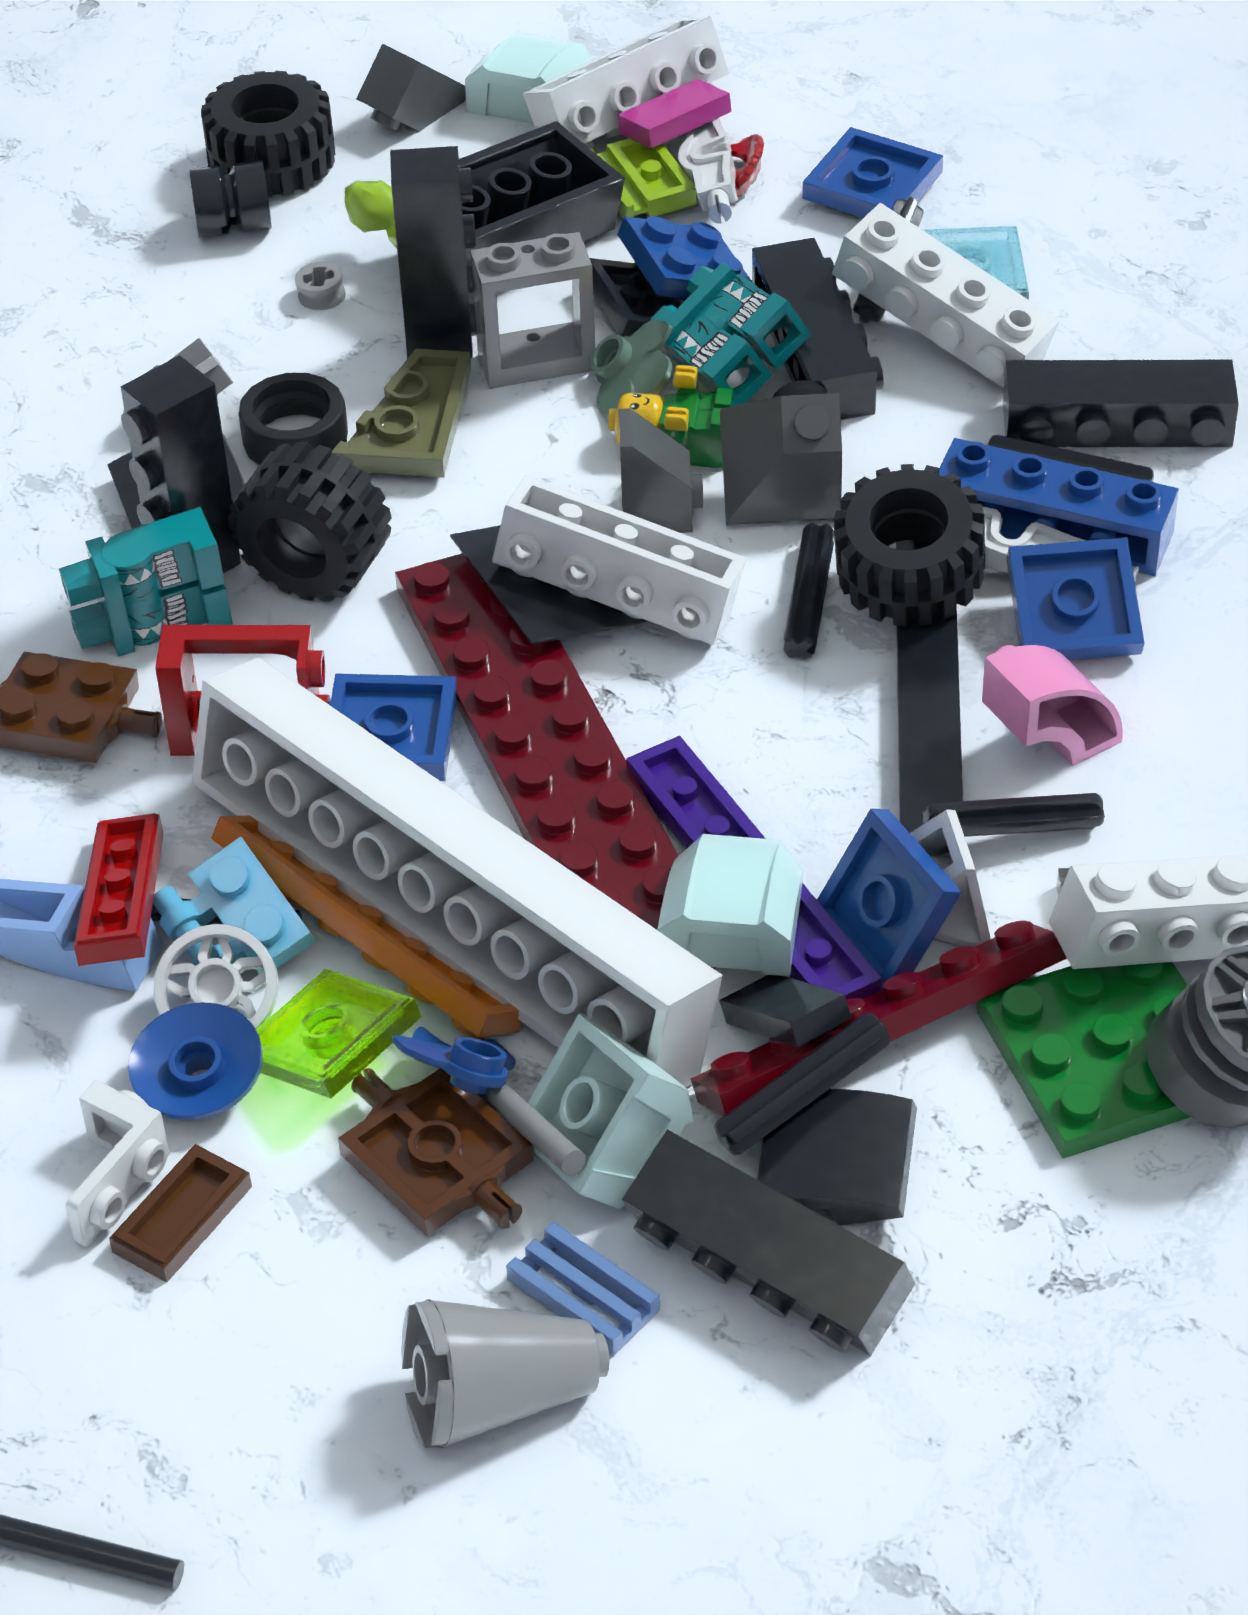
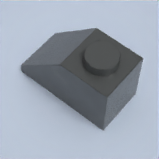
(408, 91)
(656, 475)

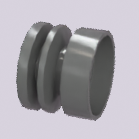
(1202, 1043)

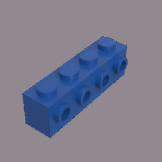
(1067, 498)

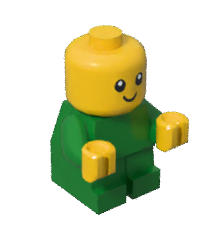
(685, 416)

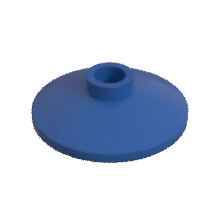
(193, 1040)

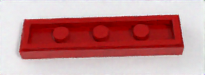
(119, 890)

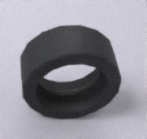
(286, 396)

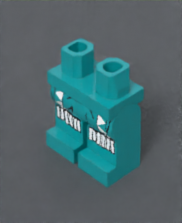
(726, 330)
(147, 580)

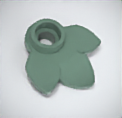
(631, 364)

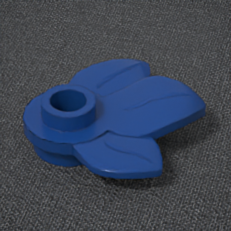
(471, 1062)

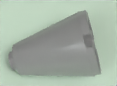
(492, 1367)

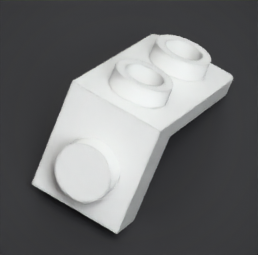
(136, 1155)

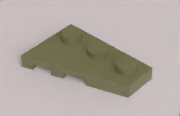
(416, 418)

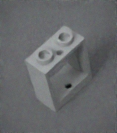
(539, 351)

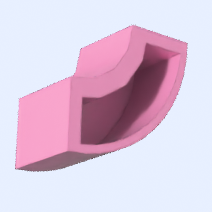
(1049, 700)

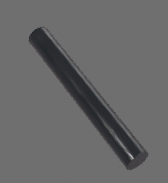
(91, 1552)

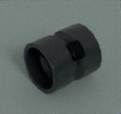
(230, 198)

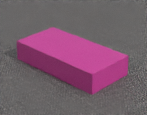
(674, 113)

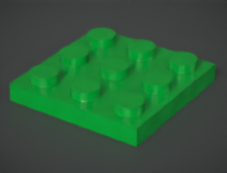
(1083, 1050)

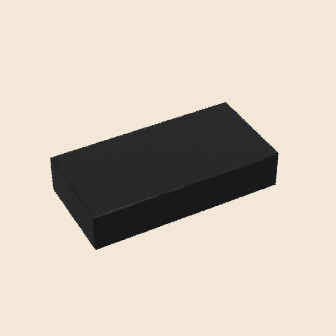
(785, 1009)

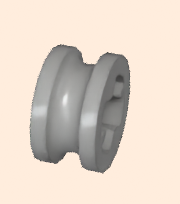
(320, 286)

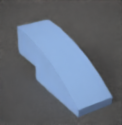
(41, 930)

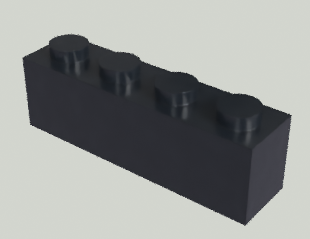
(433, 247)
(838, 347)
(1121, 402)
(179, 449)
(768, 1243)

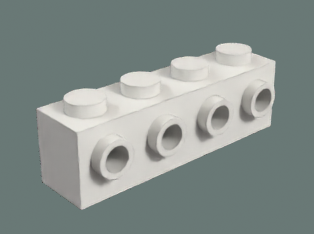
(595, 93)
(942, 294)
(618, 560)
(1152, 910)

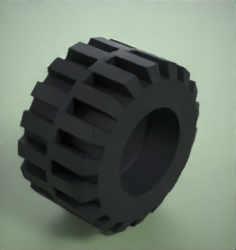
(274, 121)
(901, 508)
(310, 521)

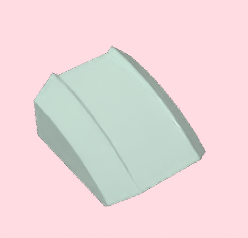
(516, 66)
(734, 903)
(609, 1107)

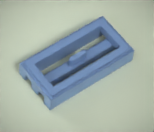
(591, 1279)

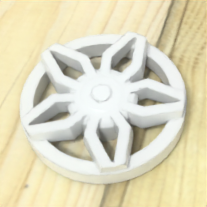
(216, 978)

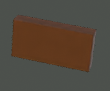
(180, 1213)

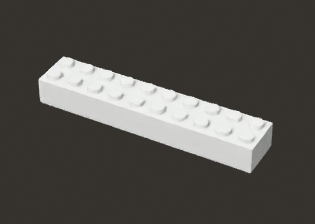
(447, 871)

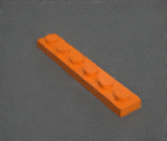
(381, 945)

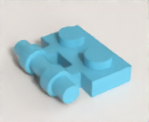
(241, 896)

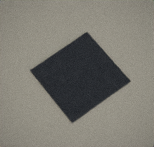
(536, 607)

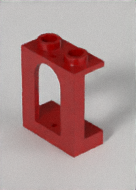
(177, 674)

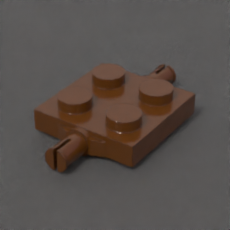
(70, 707)
(435, 1150)

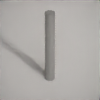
(536, 1129)

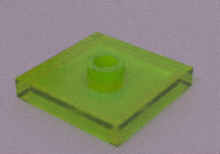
(332, 1032)

